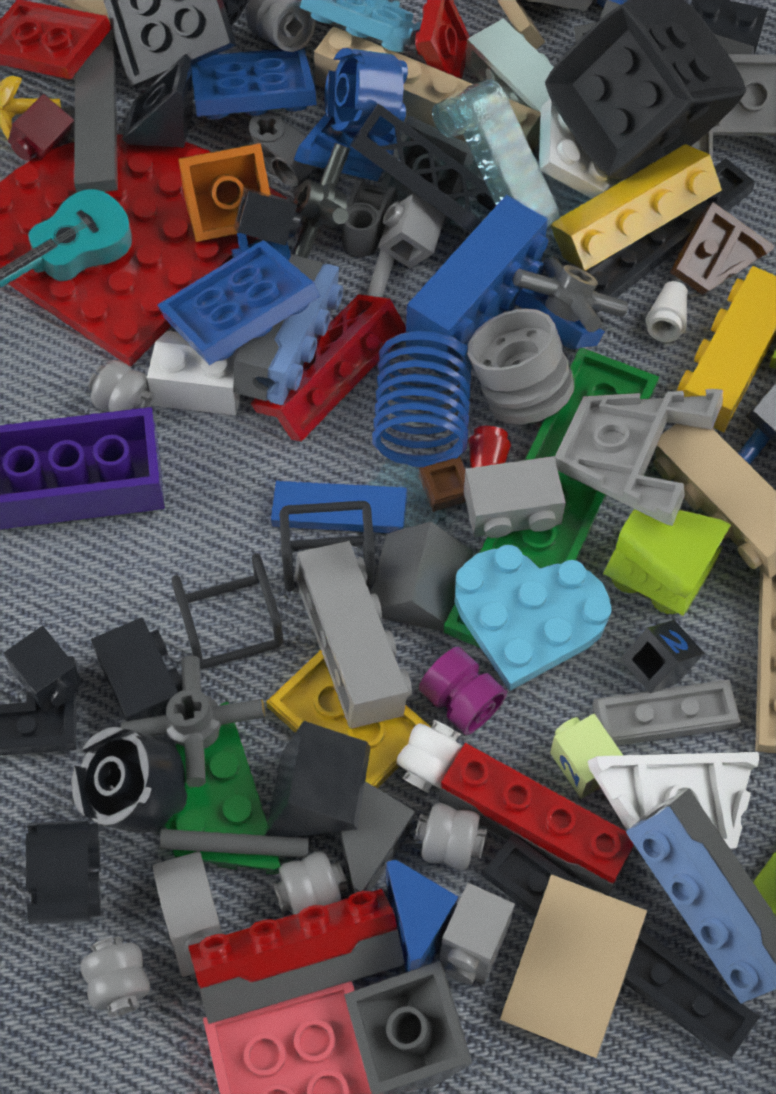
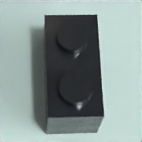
(136, 669)

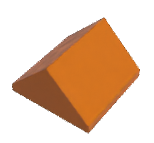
(215, 187)

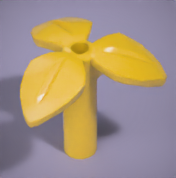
(11, 106)

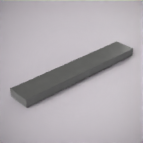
(96, 120)

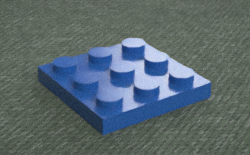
(252, 83)
(238, 302)

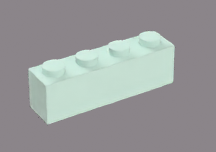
(510, 61)

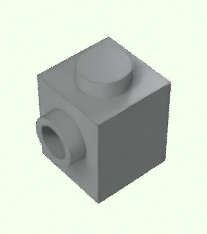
(411, 230)

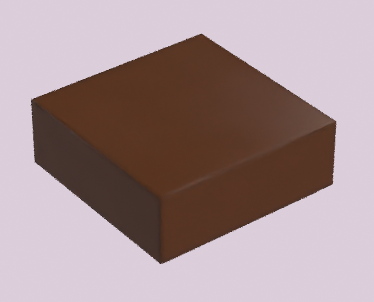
(444, 483)

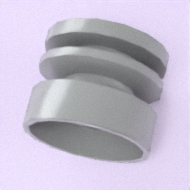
(521, 366)

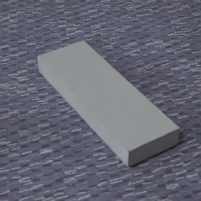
(668, 712)

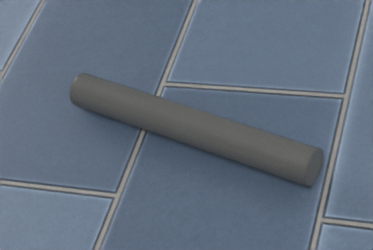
(234, 843)

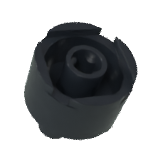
(129, 780)
(60, 872)

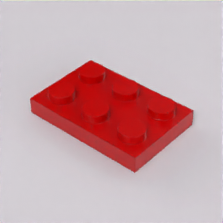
(49, 38)

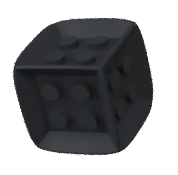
(644, 84)

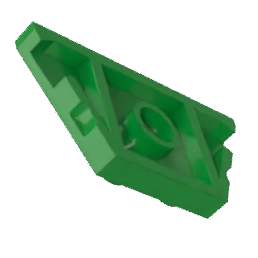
(225, 803)

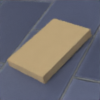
(573, 966)

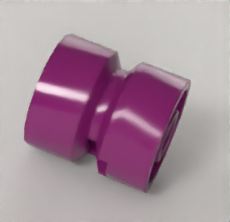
(457, 685)

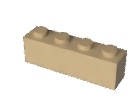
(723, 488)

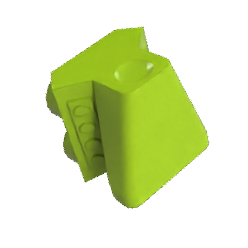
(666, 559)

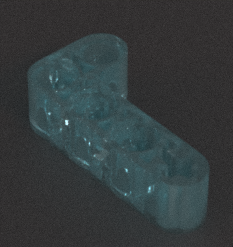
(496, 144)

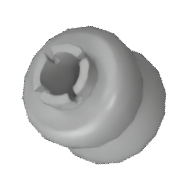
(119, 388)
(450, 836)
(309, 883)
(115, 976)

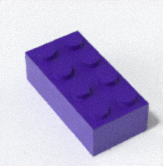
(79, 468)

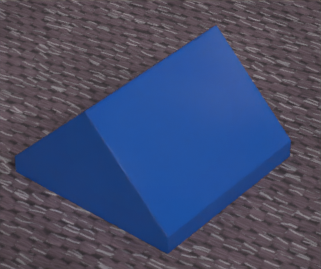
(420, 913)

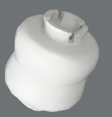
(429, 754)

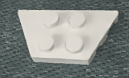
(643, 781)

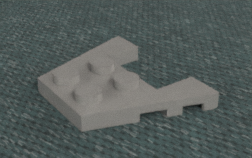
(756, 110)
(615, 441)

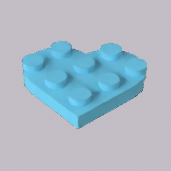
(368, 18)
(527, 613)

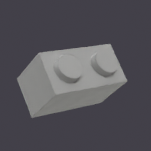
(514, 497)
(475, 935)

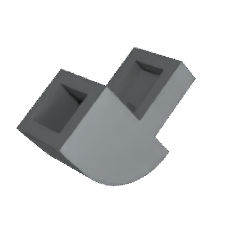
(186, 905)

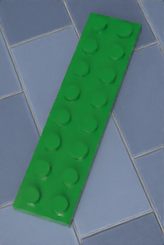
(592, 377)

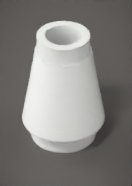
(669, 313)

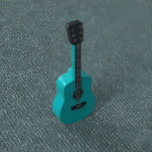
(81, 234)

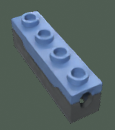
(274, 363)
(711, 892)

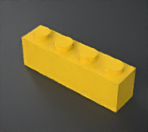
(636, 206)
(738, 345)

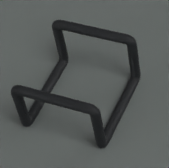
(366, 540)
(259, 576)

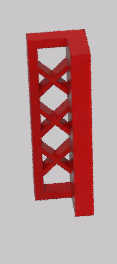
(336, 364)

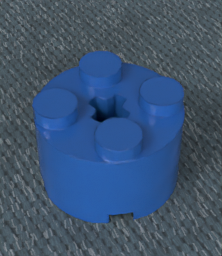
(361, 84)

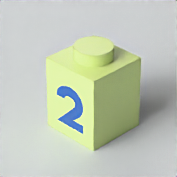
(576, 744)

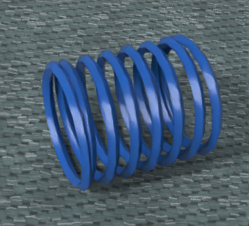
(457, 424)

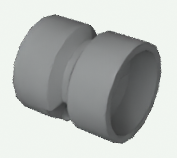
(281, 23)

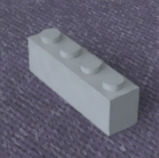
(352, 635)

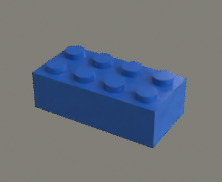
(478, 278)

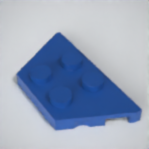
(319, 143)

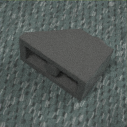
(380, 834)

